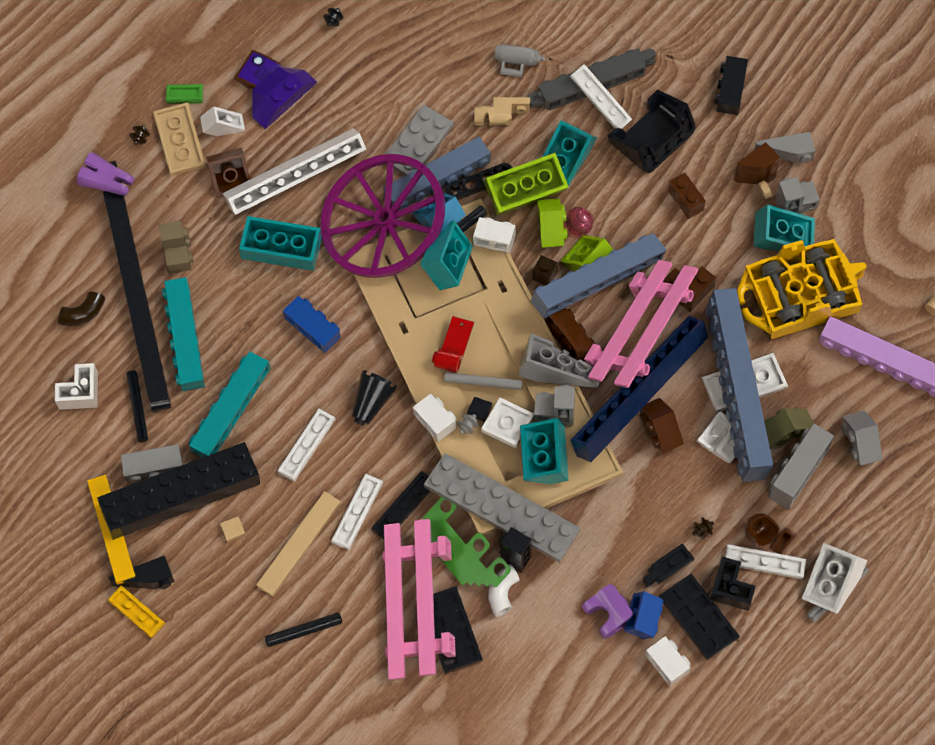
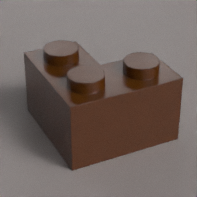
(700, 285)
(663, 424)

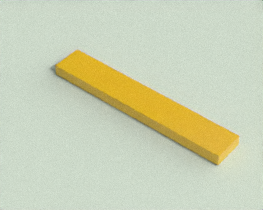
(116, 548)

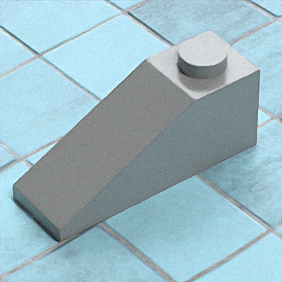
(792, 148)

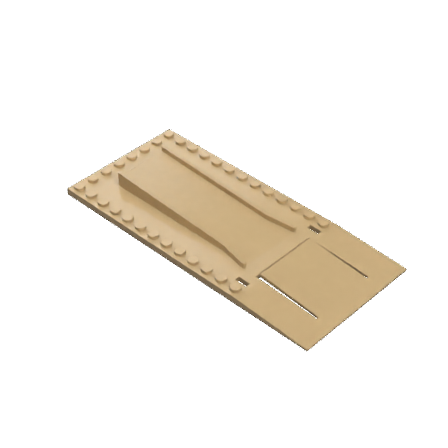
(493, 350)

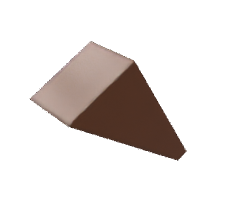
(783, 541)

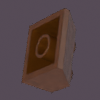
(758, 166)
(228, 170)

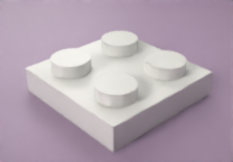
(505, 422)

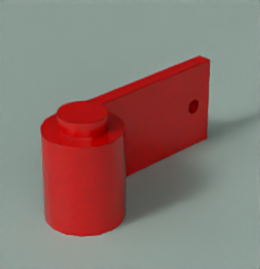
(454, 345)

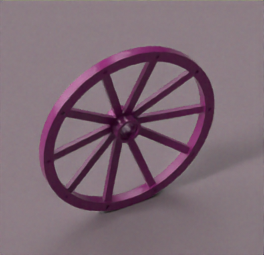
(381, 214)

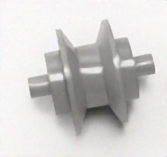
(467, 424)

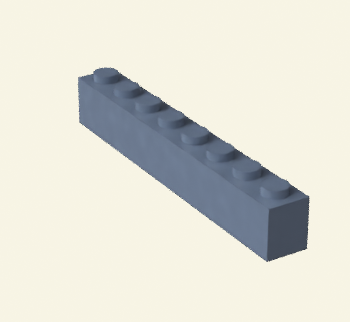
(597, 275)

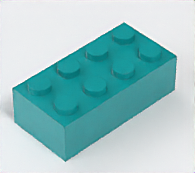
(280, 243)

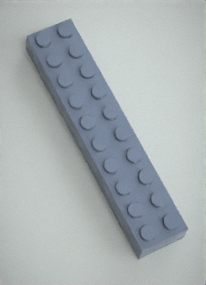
(739, 385)

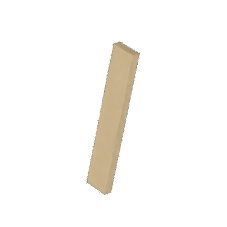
(298, 544)

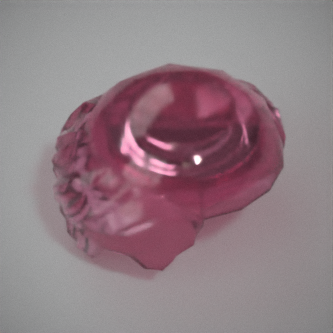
(579, 221)

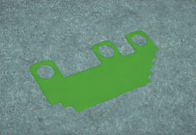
(465, 559)

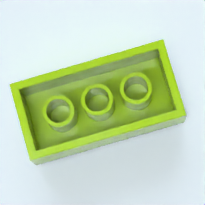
(526, 184)

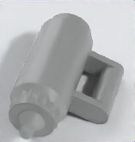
(516, 55)

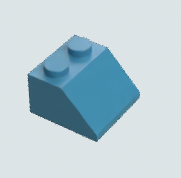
(453, 211)

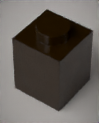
(545, 270)

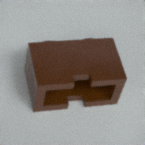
(686, 195)

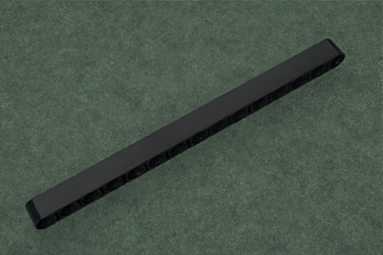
(137, 301)

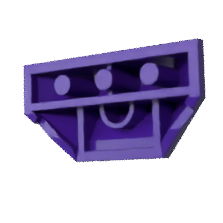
(279, 93)

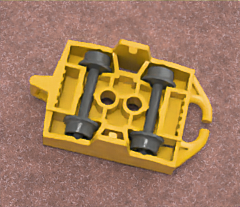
(810, 305)

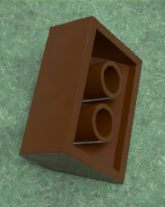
(569, 333)

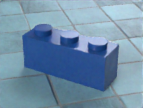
(312, 323)

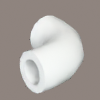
(498, 596)

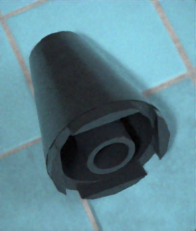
(371, 397)

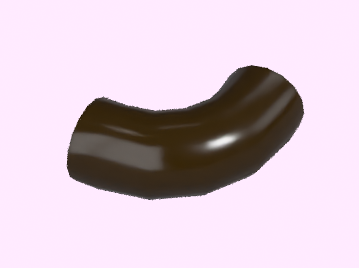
(83, 313)

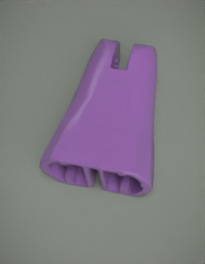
(103, 176)

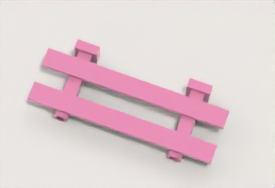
(643, 291)
(422, 553)

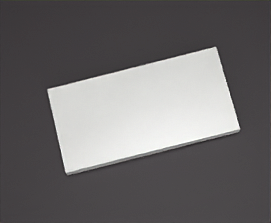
(767, 376)

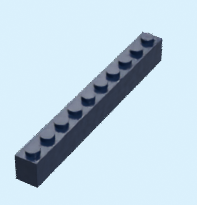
(629, 401)

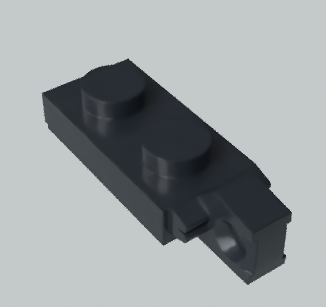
(668, 565)

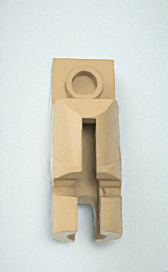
(501, 111)

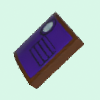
(256, 69)

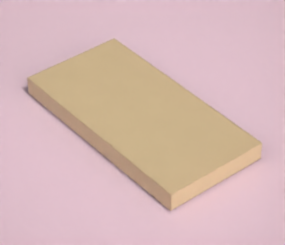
(179, 139)

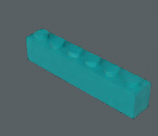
(184, 334)
(230, 405)

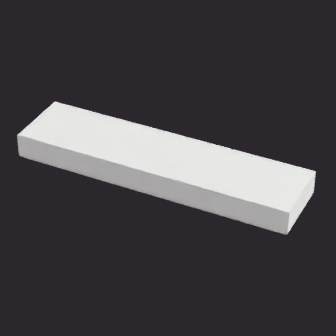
(600, 97)
(306, 445)
(357, 512)
(767, 561)

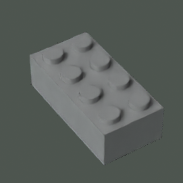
(800, 466)

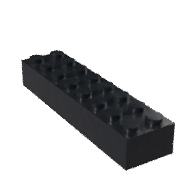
(178, 490)

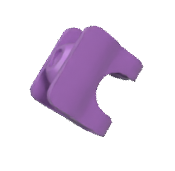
(615, 604)

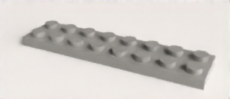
(501, 506)

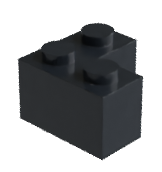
(730, 590)

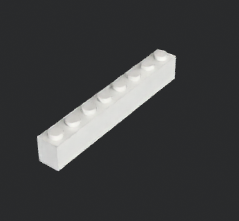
(294, 171)

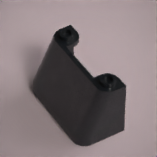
(656, 133)

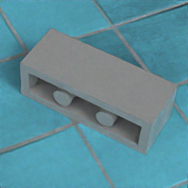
(150, 462)

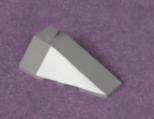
(550, 365)

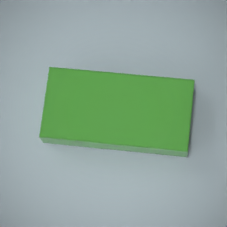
(184, 93)

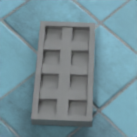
(421, 137)

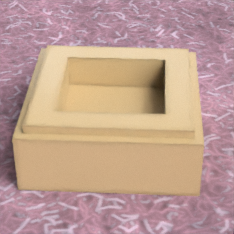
(233, 529)

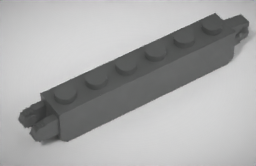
(608, 72)

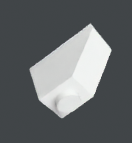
(221, 122)

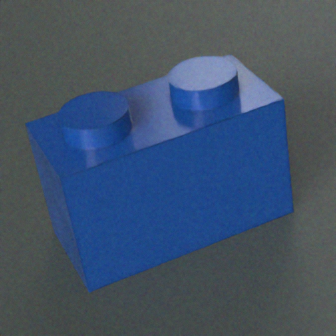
(645, 616)

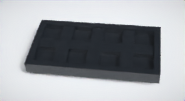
(699, 617)
(452, 618)

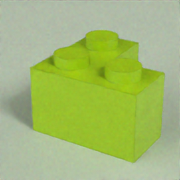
(551, 218)

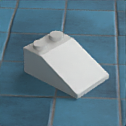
(833, 578)

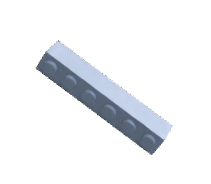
(446, 169)

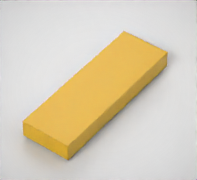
(136, 611)

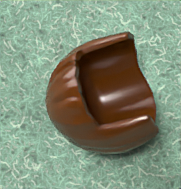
(761, 529)

